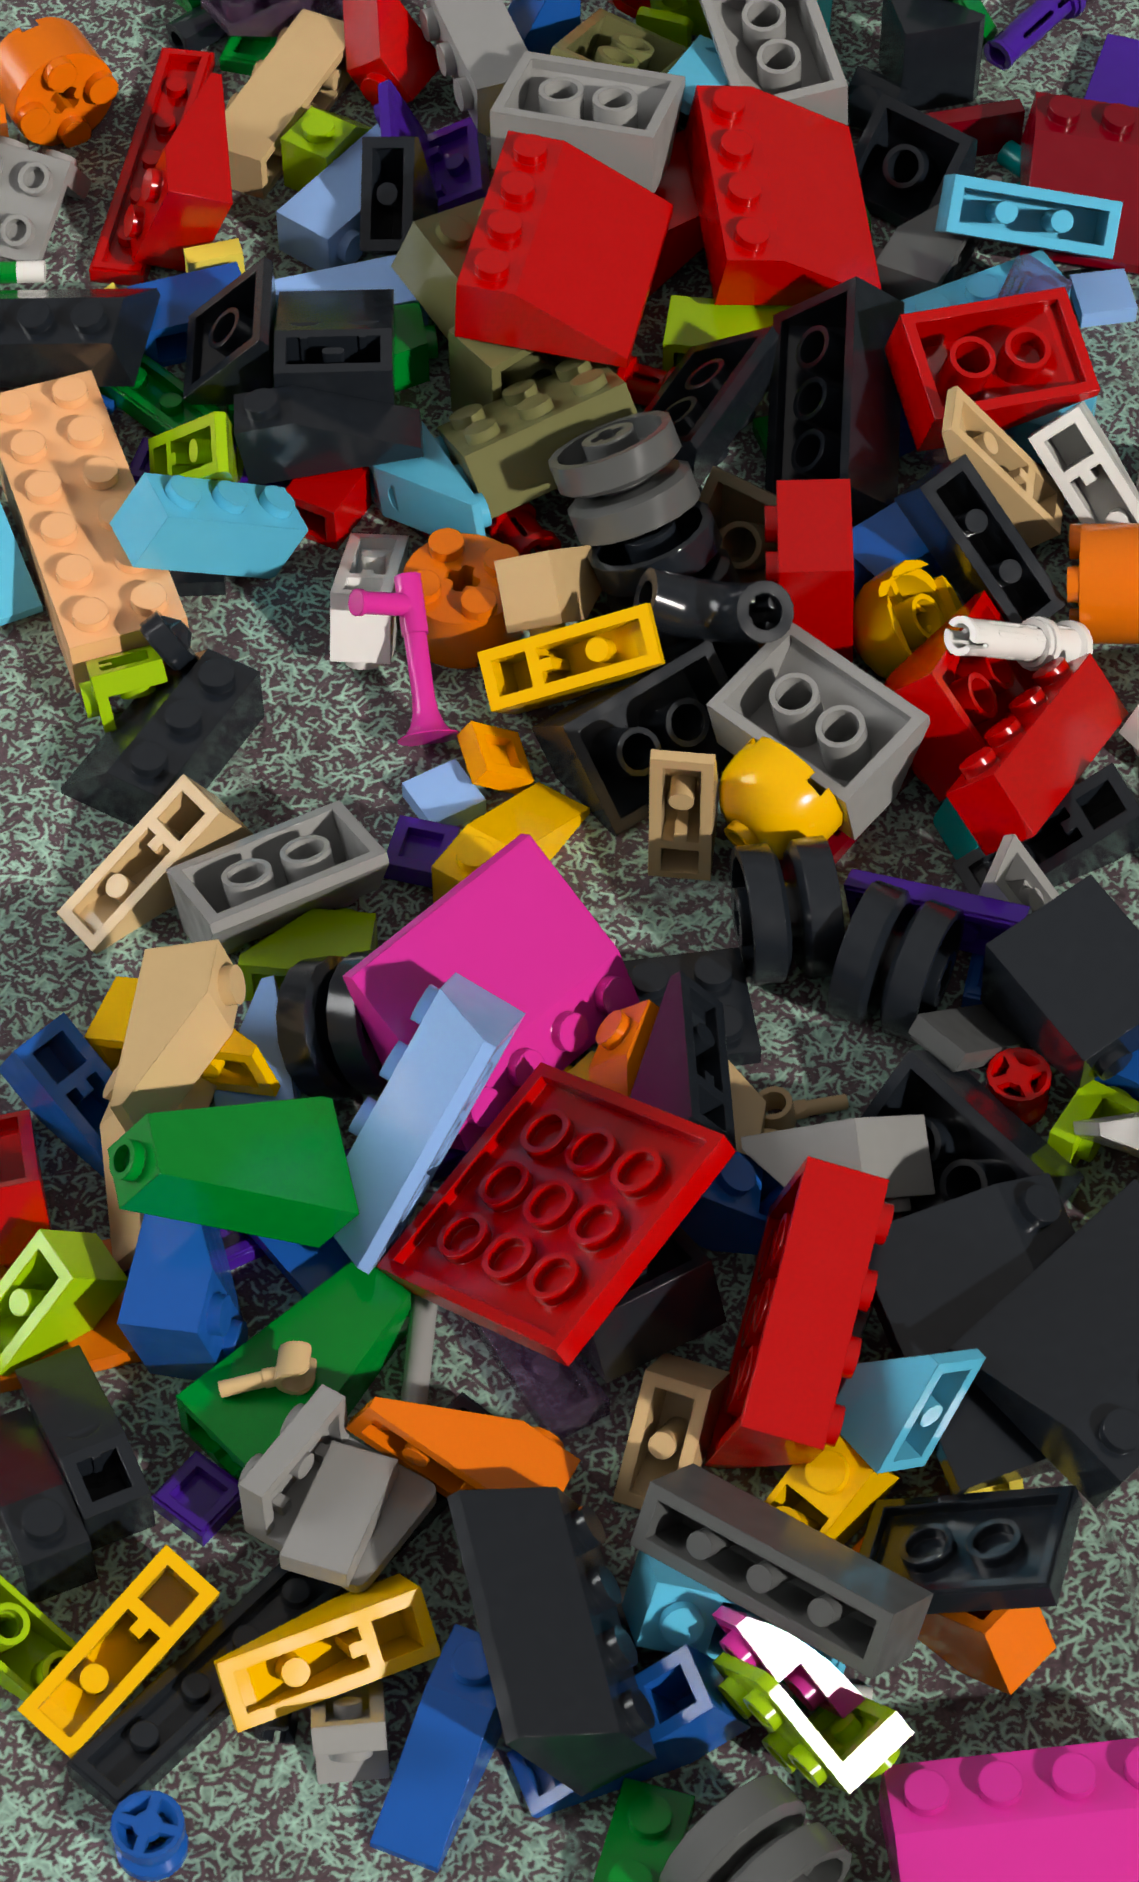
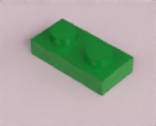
(643, 1832)

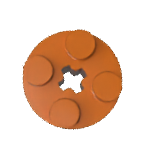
(54, 83)
(1105, 580)
(461, 596)

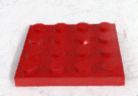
(556, 1211)

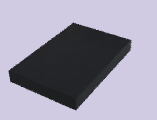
(978, 1546)

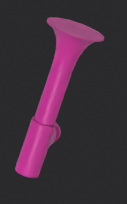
(408, 603)

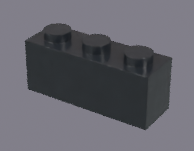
(977, 542)

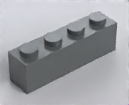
(781, 1570)

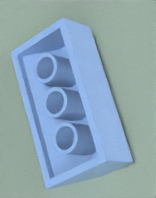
(421, 1110)

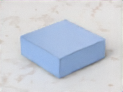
(1103, 298)
(444, 795)

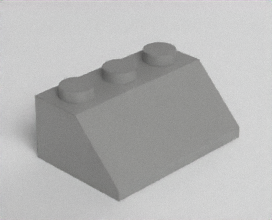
(475, 47)
(780, 51)
(601, 108)
(828, 715)
(277, 876)

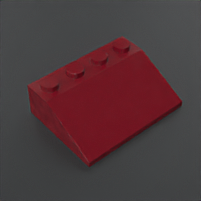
(1087, 152)

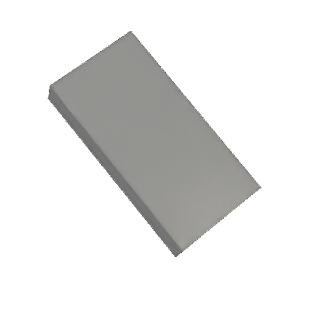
(339, 1514)

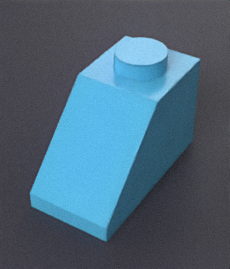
(904, 1405)

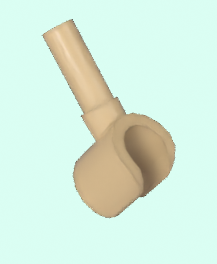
(792, 1110)
(292, 1374)

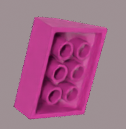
(519, 937)
(1016, 1816)

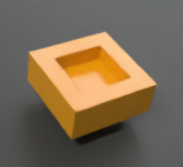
(495, 758)

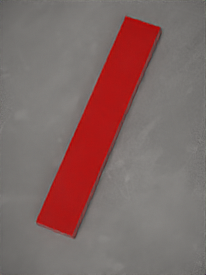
(170, 94)

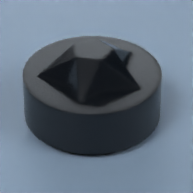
(169, 639)

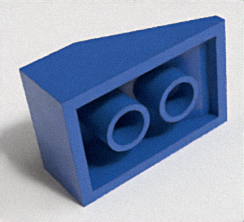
(181, 1299)

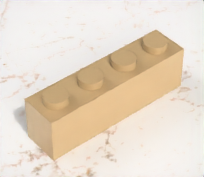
(297, 74)

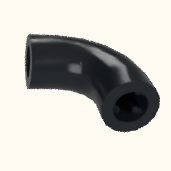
(716, 609)

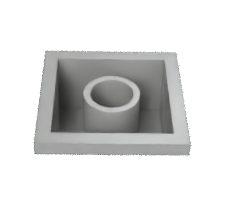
(874, 1145)

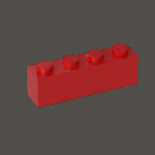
(1036, 752)

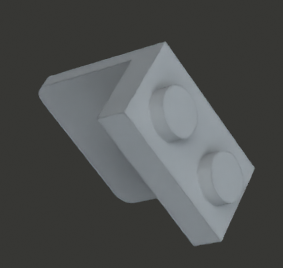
(32, 196)
(279, 1481)

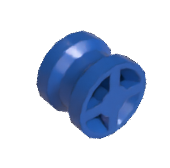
(148, 1817)

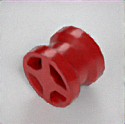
(1025, 1073)

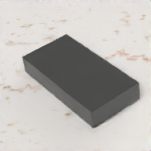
(964, 1036)

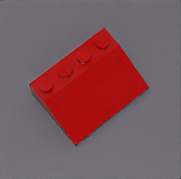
(775, 198)
(560, 254)
(801, 1318)

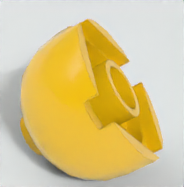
(899, 614)
(771, 801)

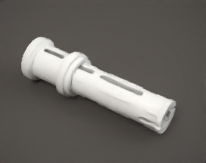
(1030, 643)

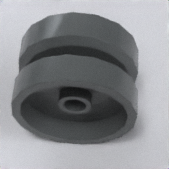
(624, 478)
(758, 1838)

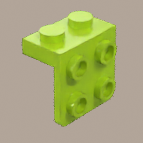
(824, 1744)

